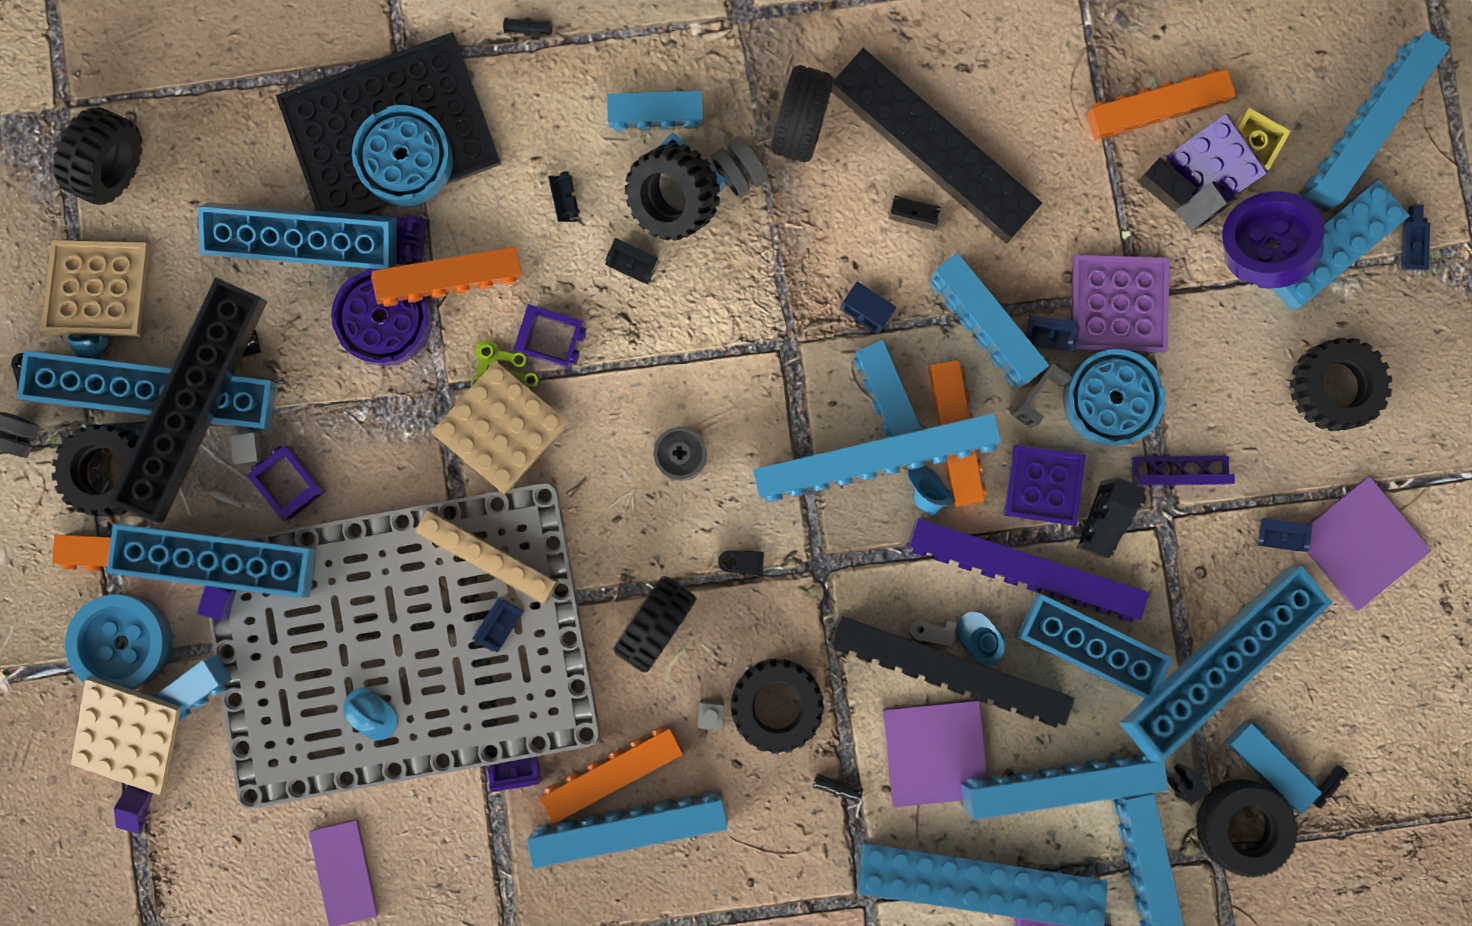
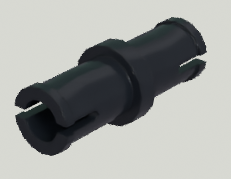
(527, 26)
(838, 788)

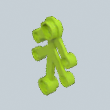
(495, 355)

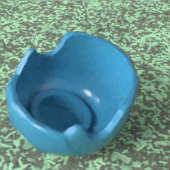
(88, 345)

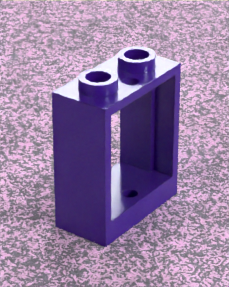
(527, 328)
(303, 500)

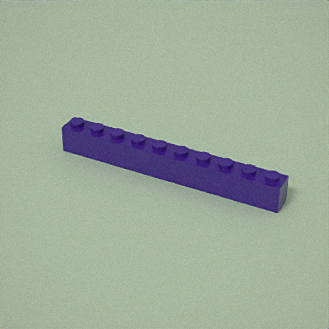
(1027, 569)

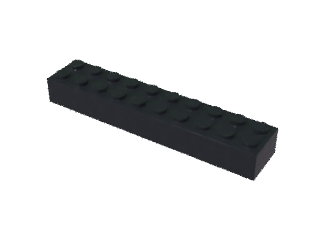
(935, 145)
(188, 401)
(958, 673)

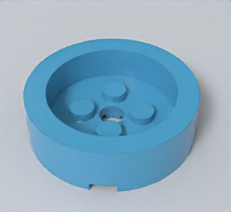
(409, 179)
(1089, 402)
(99, 624)

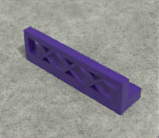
(1186, 479)

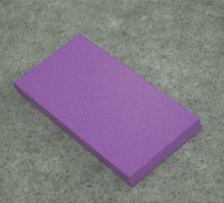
(343, 873)

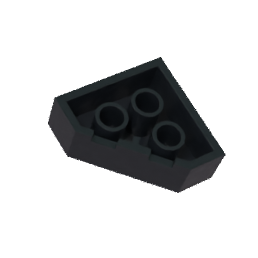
(1110, 516)

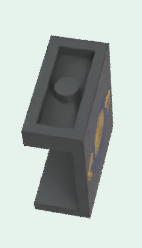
(1024, 412)

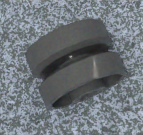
(739, 167)
(10, 429)
(673, 441)

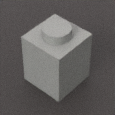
(246, 448)
(710, 715)

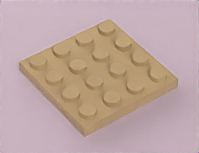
(95, 288)
(500, 427)
(125, 735)

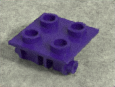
(410, 239)

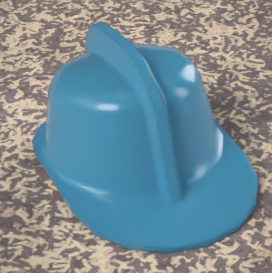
(929, 490)
(981, 638)
(370, 714)

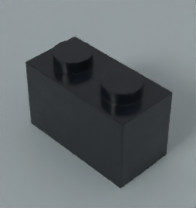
(1166, 184)

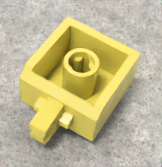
(1265, 134)

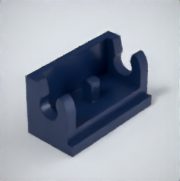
(867, 308)
(1053, 333)
(1285, 535)
(498, 624)

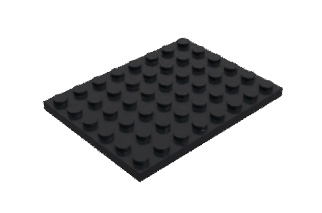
(330, 111)

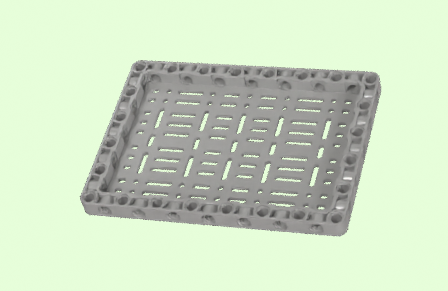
(417, 757)

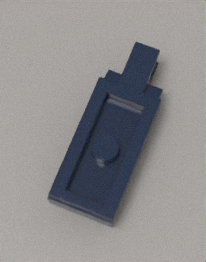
(1415, 240)

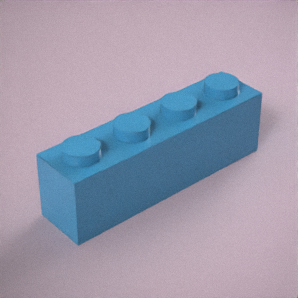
(655, 110)
(886, 389)
(196, 685)
(1273, 767)

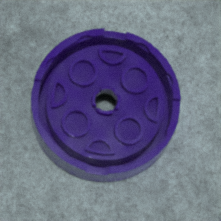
(1278, 218)
(382, 342)

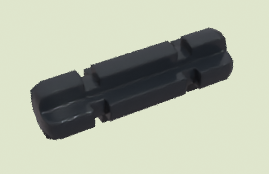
(1330, 785)

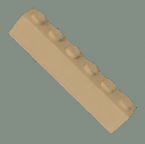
(486, 556)

